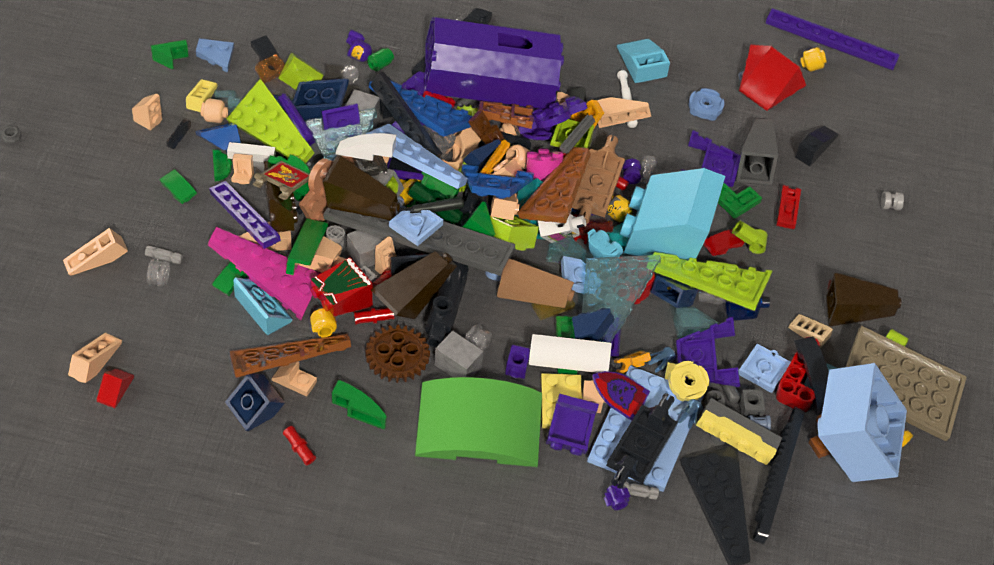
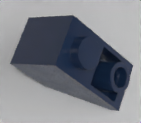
(592, 325)

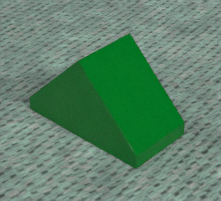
(480, 221)

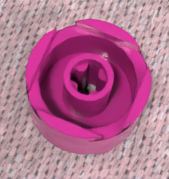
(543, 163)

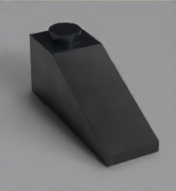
(815, 144)

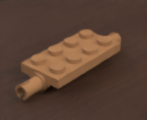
(599, 180)

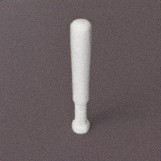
(626, 94)

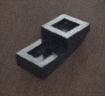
(264, 49)

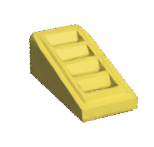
(199, 94)

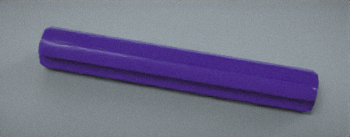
(295, 116)

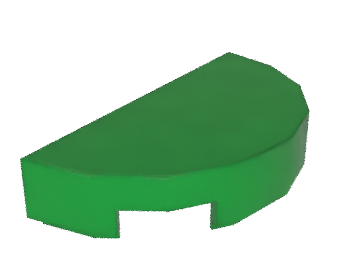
(222, 165)

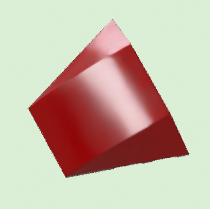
(770, 76)

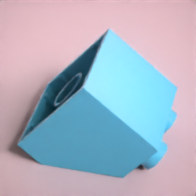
(672, 213)

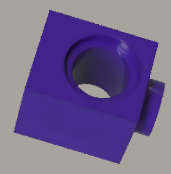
(518, 355)

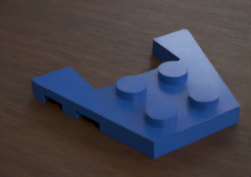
(494, 184)

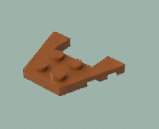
(505, 114)

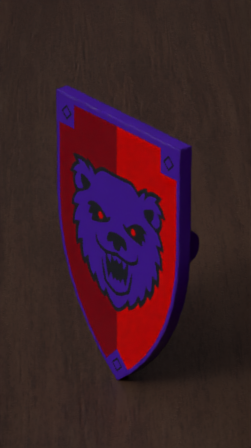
(620, 392)

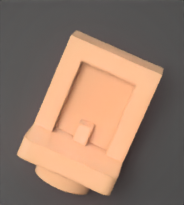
(243, 168)

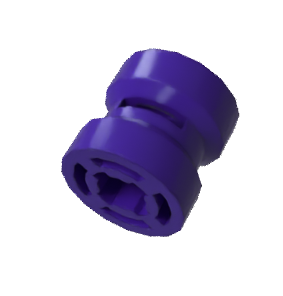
(632, 171)

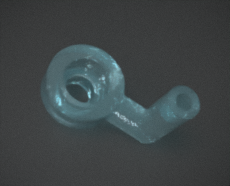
(231, 95)

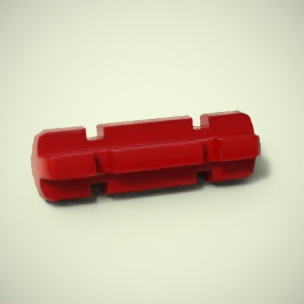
(440, 97)

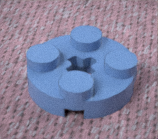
(710, 111)

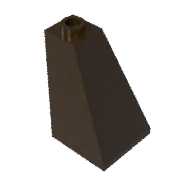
(357, 192)
(415, 286)
(858, 300)

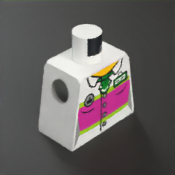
(556, 231)

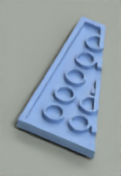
(422, 159)

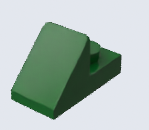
(166, 52)

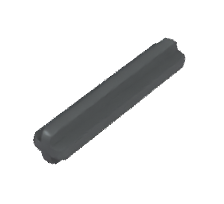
(577, 134)

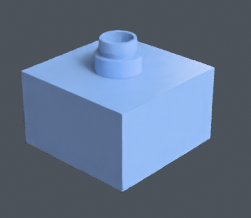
(862, 423)

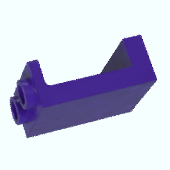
(571, 424)

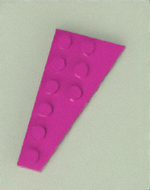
(266, 270)

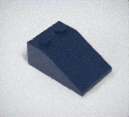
(318, 96)

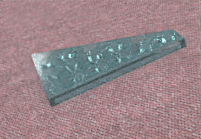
(616, 285)

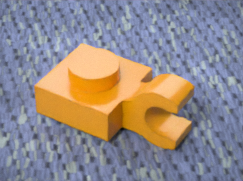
(635, 359)

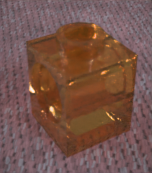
(265, 73)

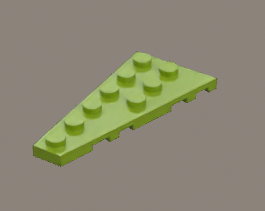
(267, 122)
(717, 278)

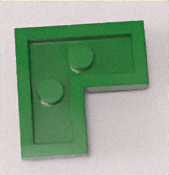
(738, 203)

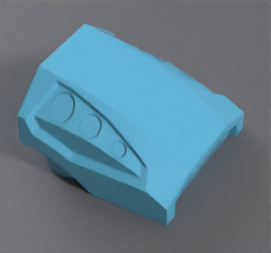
(600, 247)

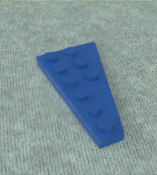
(434, 112)

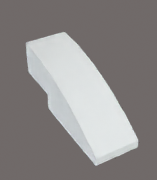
(368, 146)

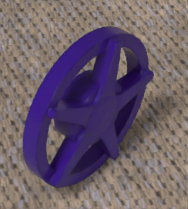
(540, 134)

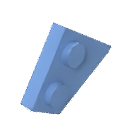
(215, 52)

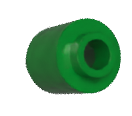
(380, 59)

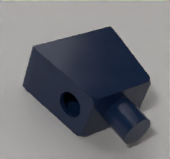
(680, 294)

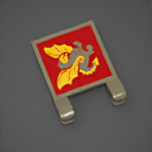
(284, 176)

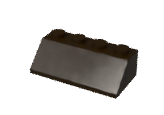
(281, 212)

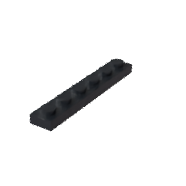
(402, 113)

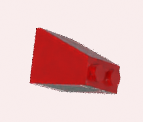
(343, 288)

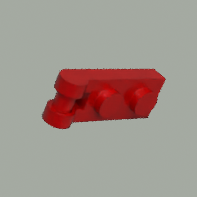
(788, 207)

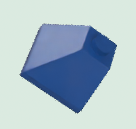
(220, 135)

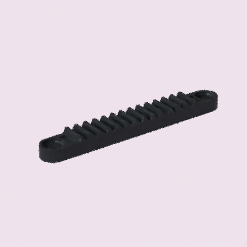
(777, 476)

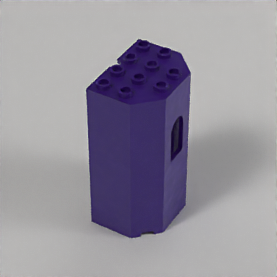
(492, 63)

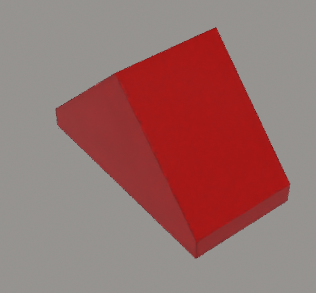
(113, 387)

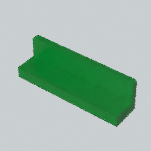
(306, 244)

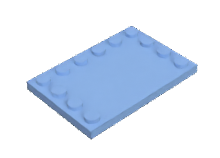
(617, 424)

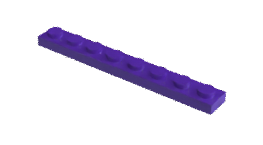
(832, 39)

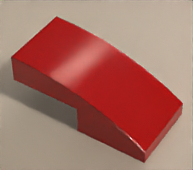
(722, 242)

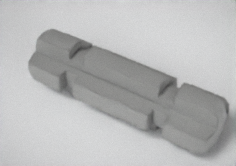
(163, 254)
(642, 491)

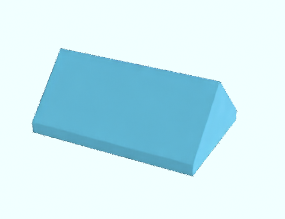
(260, 306)

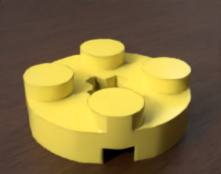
(684, 391)

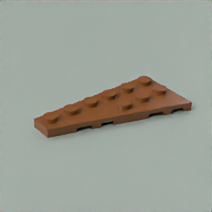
(557, 193)
(267, 357)

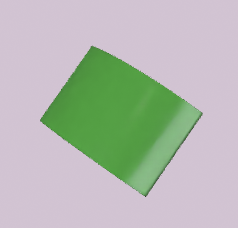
(479, 420)

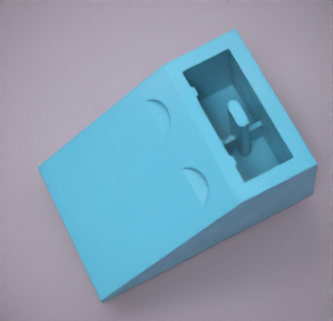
(644, 60)

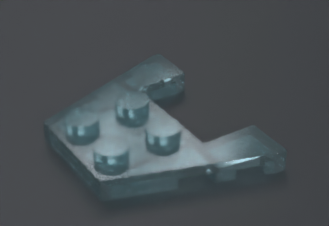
(329, 139)

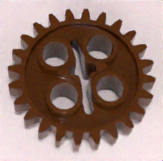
(397, 353)

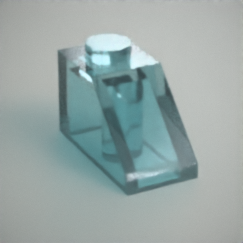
(690, 321)

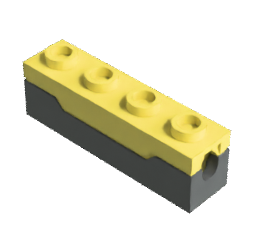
(739, 431)

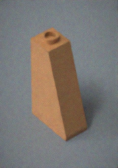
(534, 286)

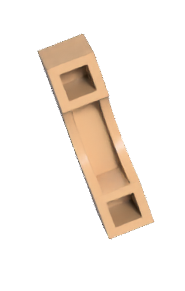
(464, 143)

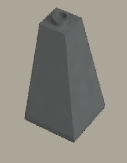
(759, 154)

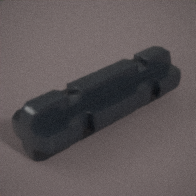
(178, 134)

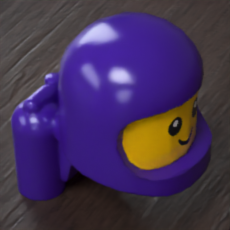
(359, 49)

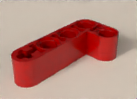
(792, 382)

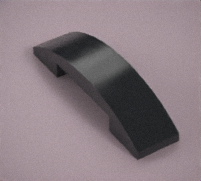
(816, 369)

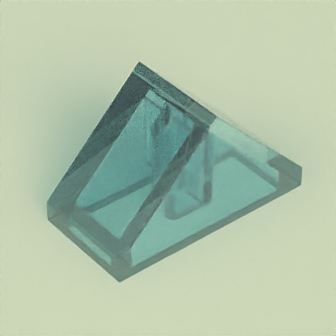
(565, 247)

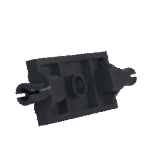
(642, 442)

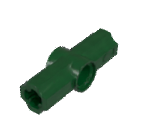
(424, 195)

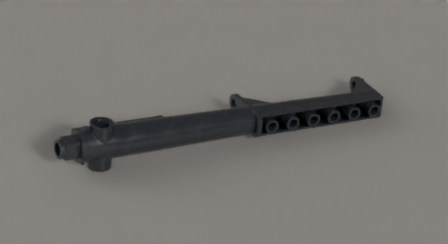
(450, 293)

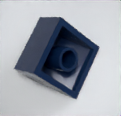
(254, 401)

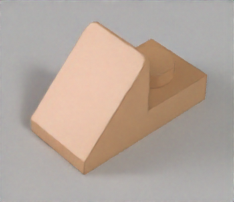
(295, 379)

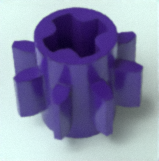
(617, 497)

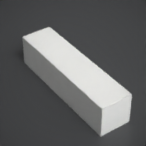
(259, 153)

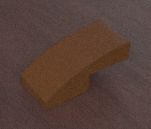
(483, 128)

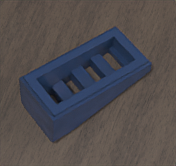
(478, 155)

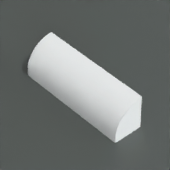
(570, 353)

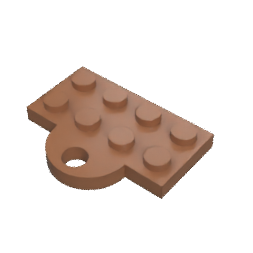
(315, 201)

